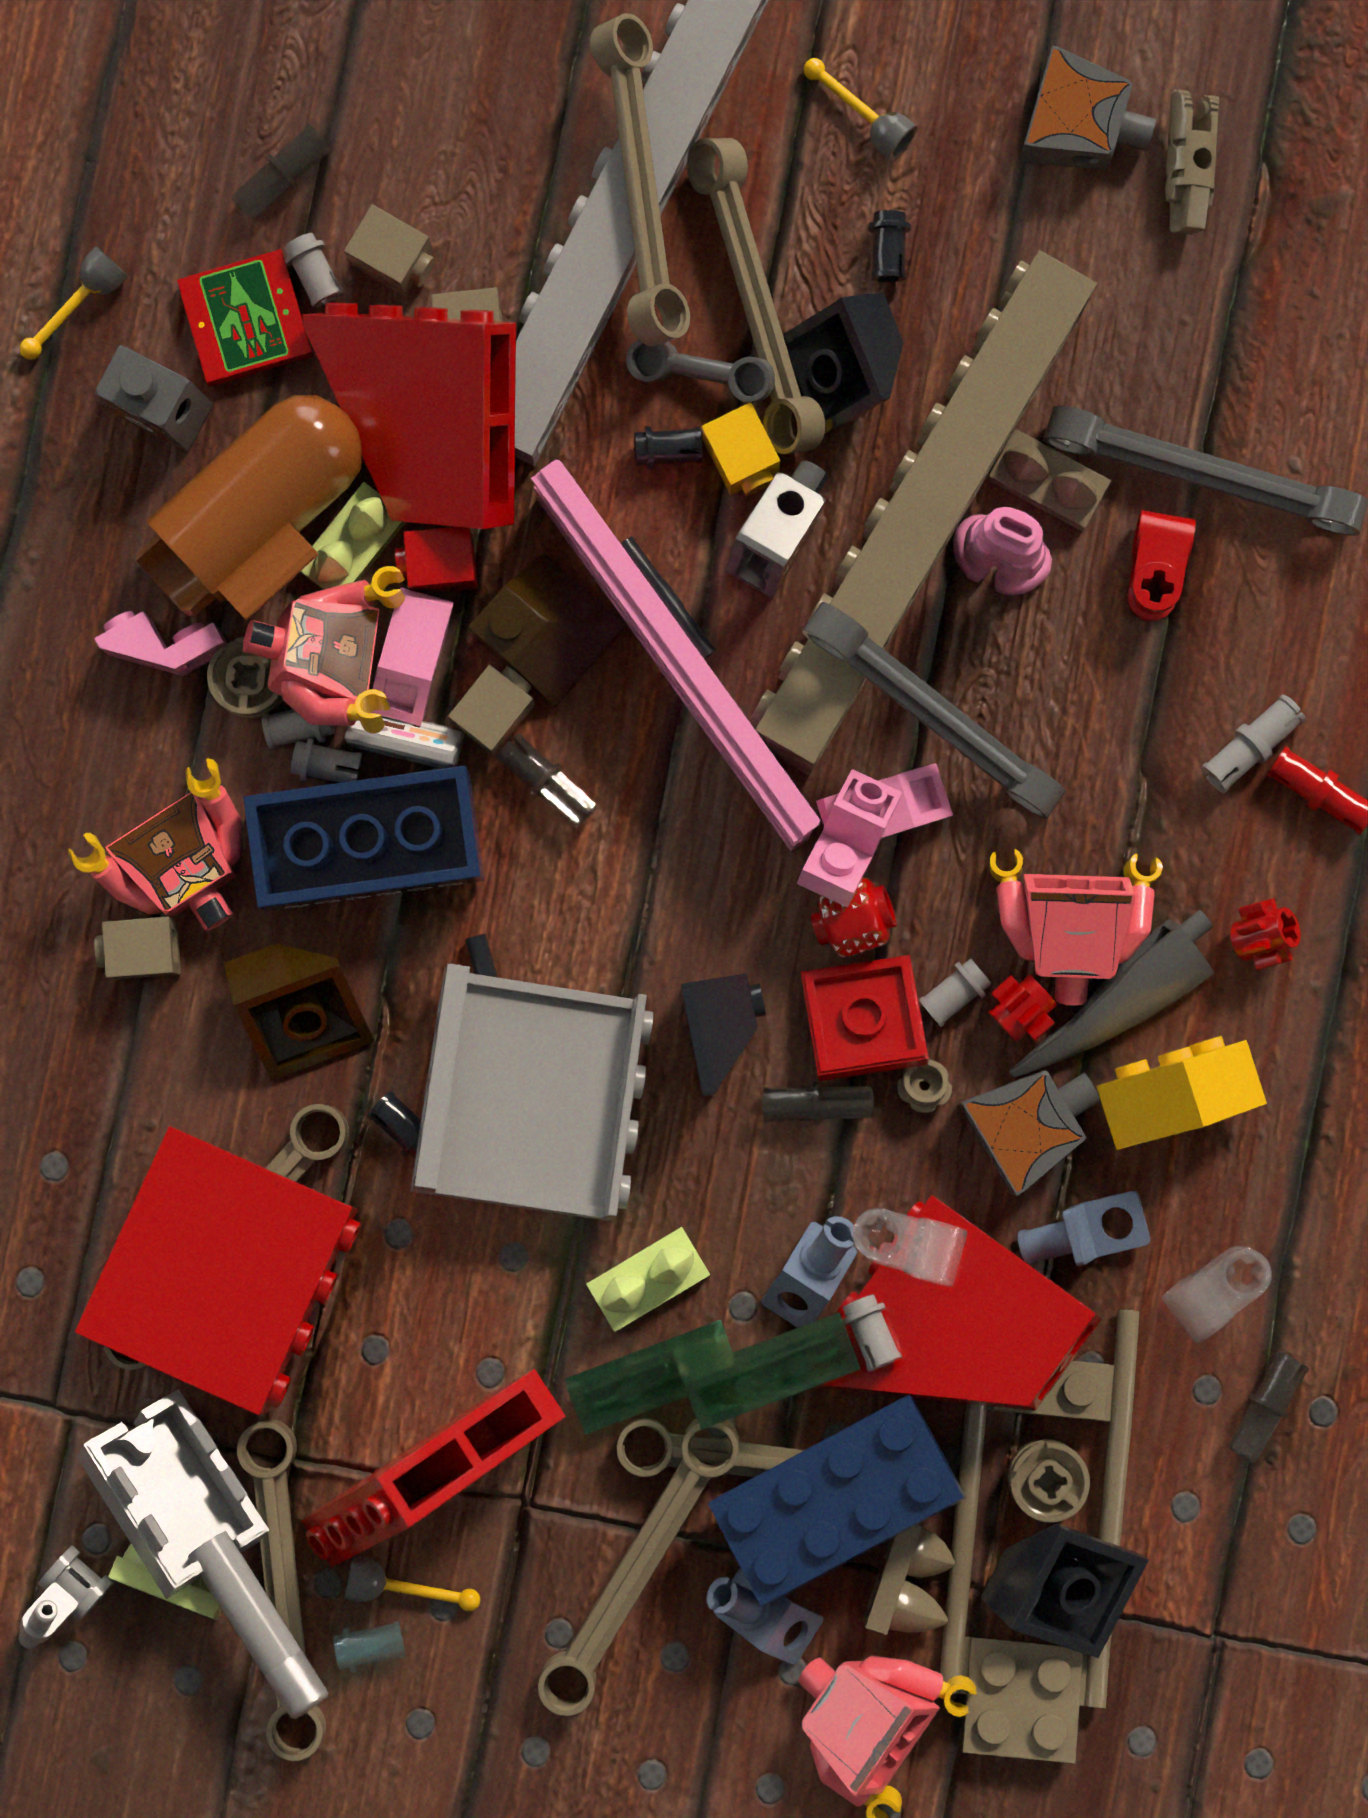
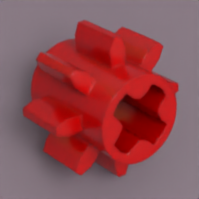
(1265, 934)
(1023, 1008)

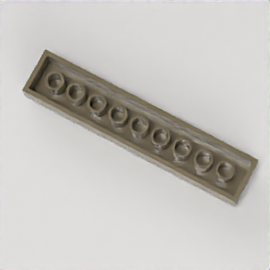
(929, 500)

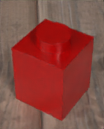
(438, 560)

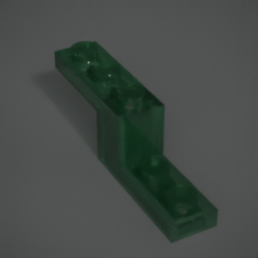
(712, 1374)

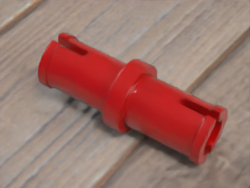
(1320, 790)

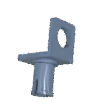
(1083, 1232)
(813, 1270)
(762, 1625)

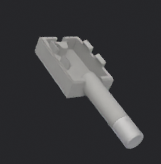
(193, 1524)

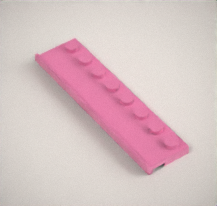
(675, 655)

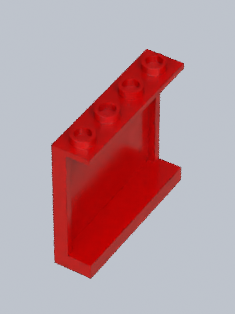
(219, 1272)

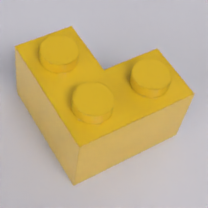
(1182, 1094)

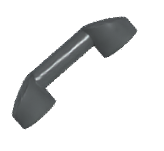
(748, 378)

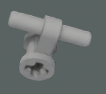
(68, 1590)

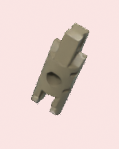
(1191, 161)

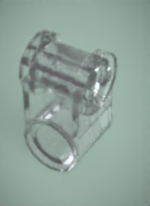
(919, 1246)
(1208, 1297)

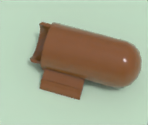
(241, 516)

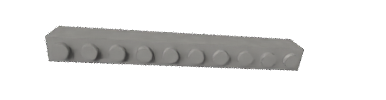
(600, 252)

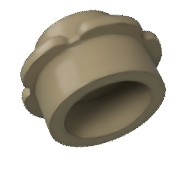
(920, 1100)

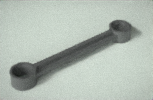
(1322, 506)
(850, 643)

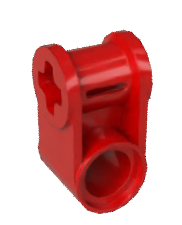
(1159, 556)

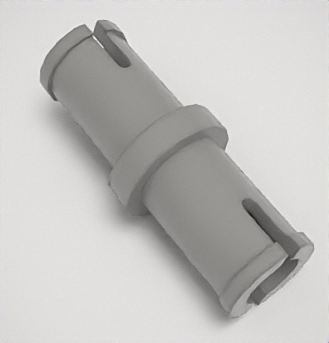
(1253, 743)

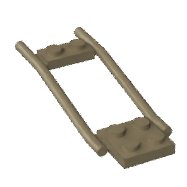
(1024, 1689)

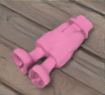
(1003, 540)

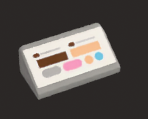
(423, 744)

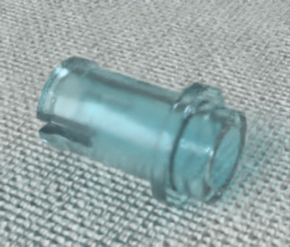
(368, 1646)

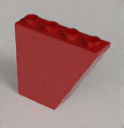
(427, 406)
(984, 1341)
(432, 1470)

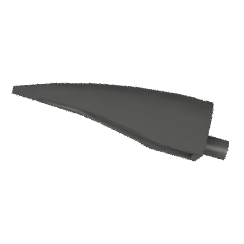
(1154, 978)

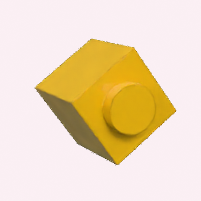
(741, 450)

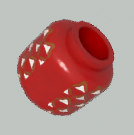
(860, 925)

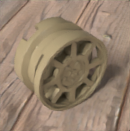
(241, 682)
(1048, 1480)

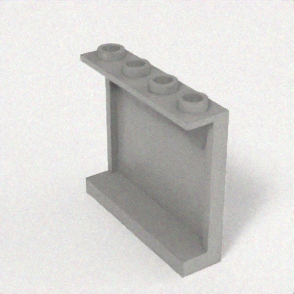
(531, 1096)

